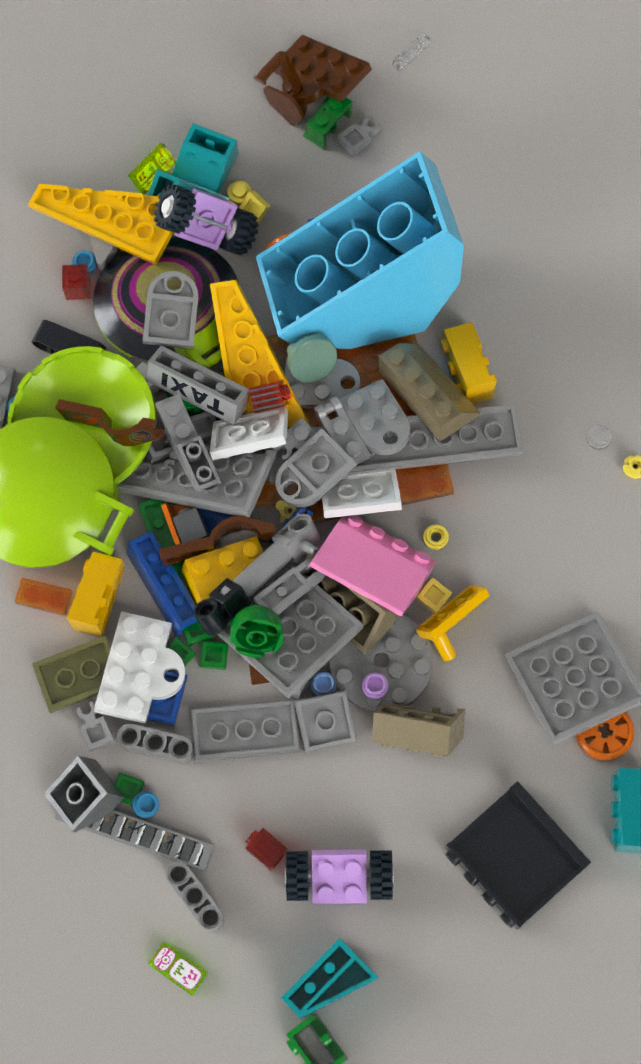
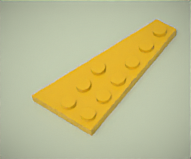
(108, 215)
(244, 346)

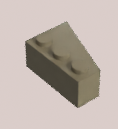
(418, 730)

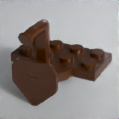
(308, 73)

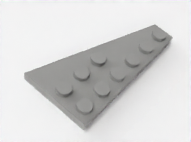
(236, 494)

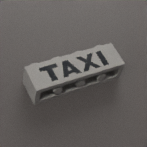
(197, 385)

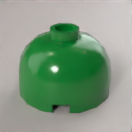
(256, 631)

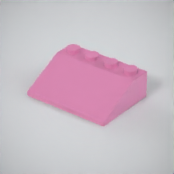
(373, 563)

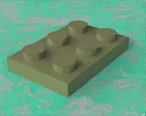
(73, 674)

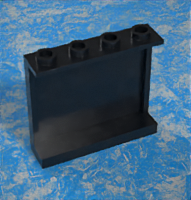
(516, 856)

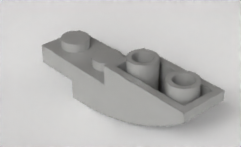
(187, 444)

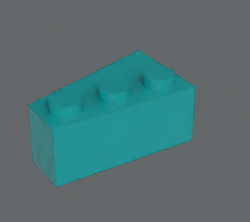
(626, 810)
(328, 980)

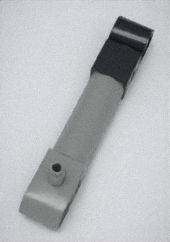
(230, 597)

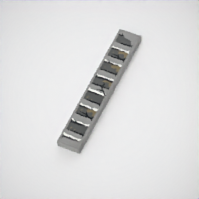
(152, 839)

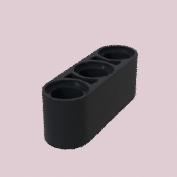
(54, 338)

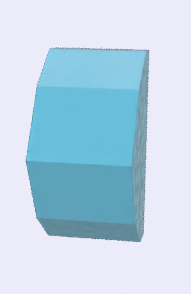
(368, 264)

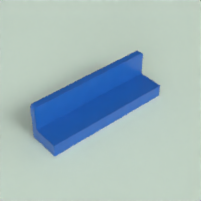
(162, 583)

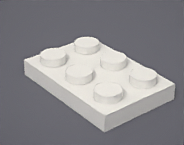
(249, 433)
(363, 494)

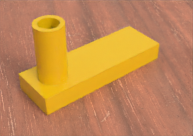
(450, 614)

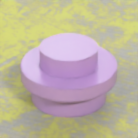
(375, 685)

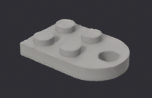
(171, 313)
(319, 392)
(377, 416)
(314, 469)

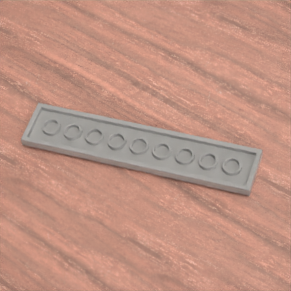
(486, 437)

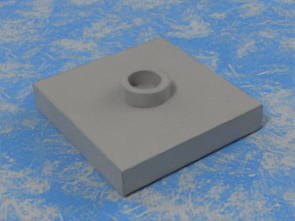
(325, 721)

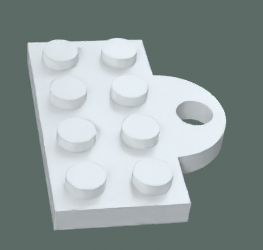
(138, 669)

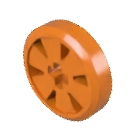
(612, 746)

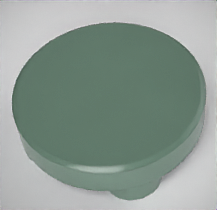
(311, 357)

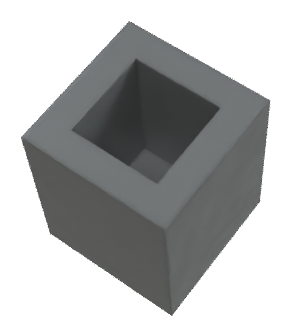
(190, 525)

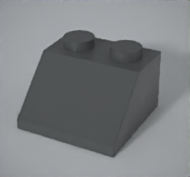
(83, 794)

